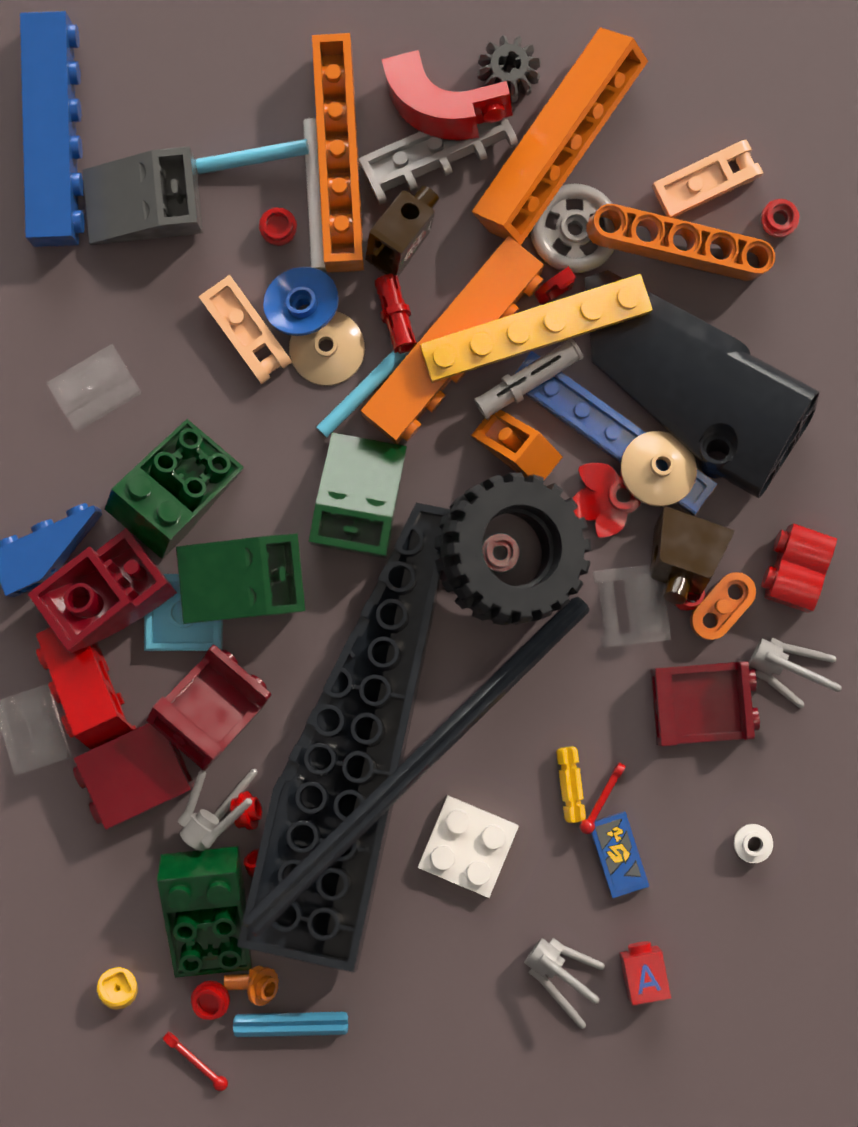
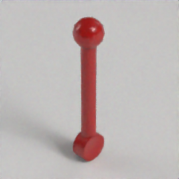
(587, 826)
(220, 1083)

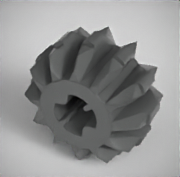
(506, 54)

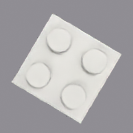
(468, 846)

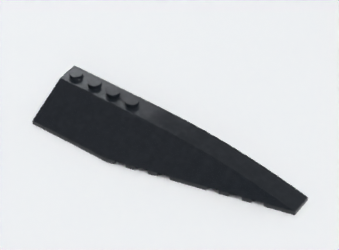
(345, 755)

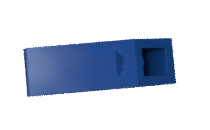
(42, 553)

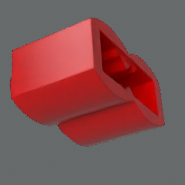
(799, 567)

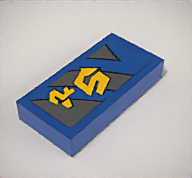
(619, 855)

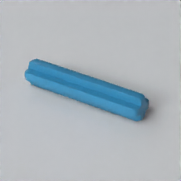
(290, 1024)

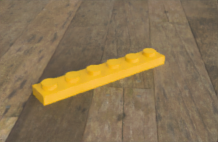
(536, 328)

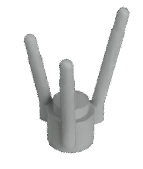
(770, 659)
(204, 827)
(546, 960)

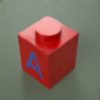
(644, 973)

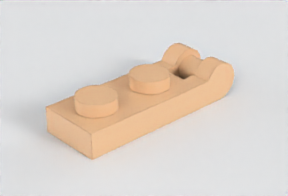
(706, 179)
(244, 327)

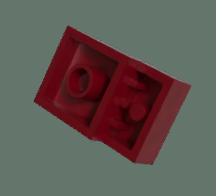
(101, 592)

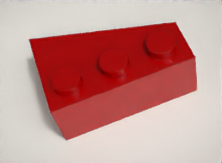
(84, 690)

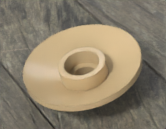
(331, 366)
(646, 480)

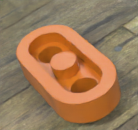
(723, 607)

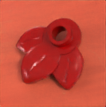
(599, 499)

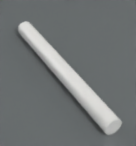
(313, 195)

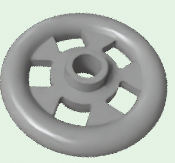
(544, 238)

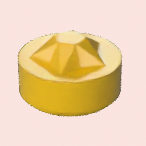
(117, 988)

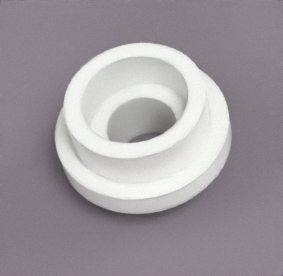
(741, 843)

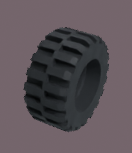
(559, 538)

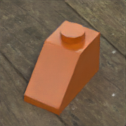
(517, 445)

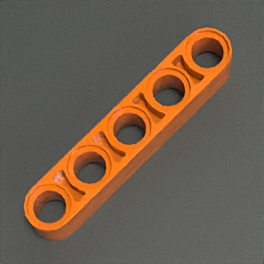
(697, 237)

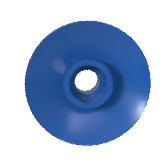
(299, 288)

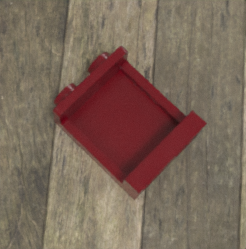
(704, 703)
(209, 707)
(131, 775)

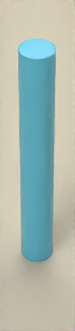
(252, 156)
(360, 393)

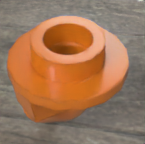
(260, 983)

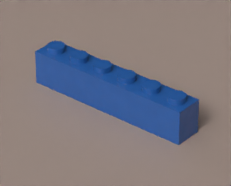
(50, 129)

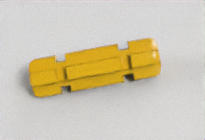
(571, 784)

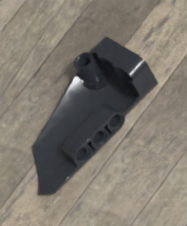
(706, 390)

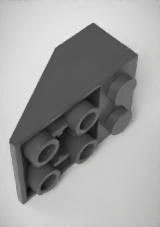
(143, 197)

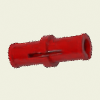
(395, 313)

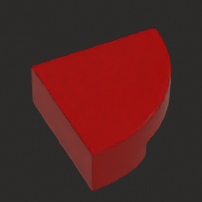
(555, 286)

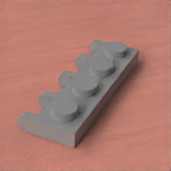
(424, 153)

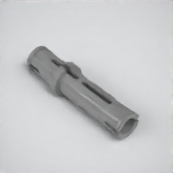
(515, 386)

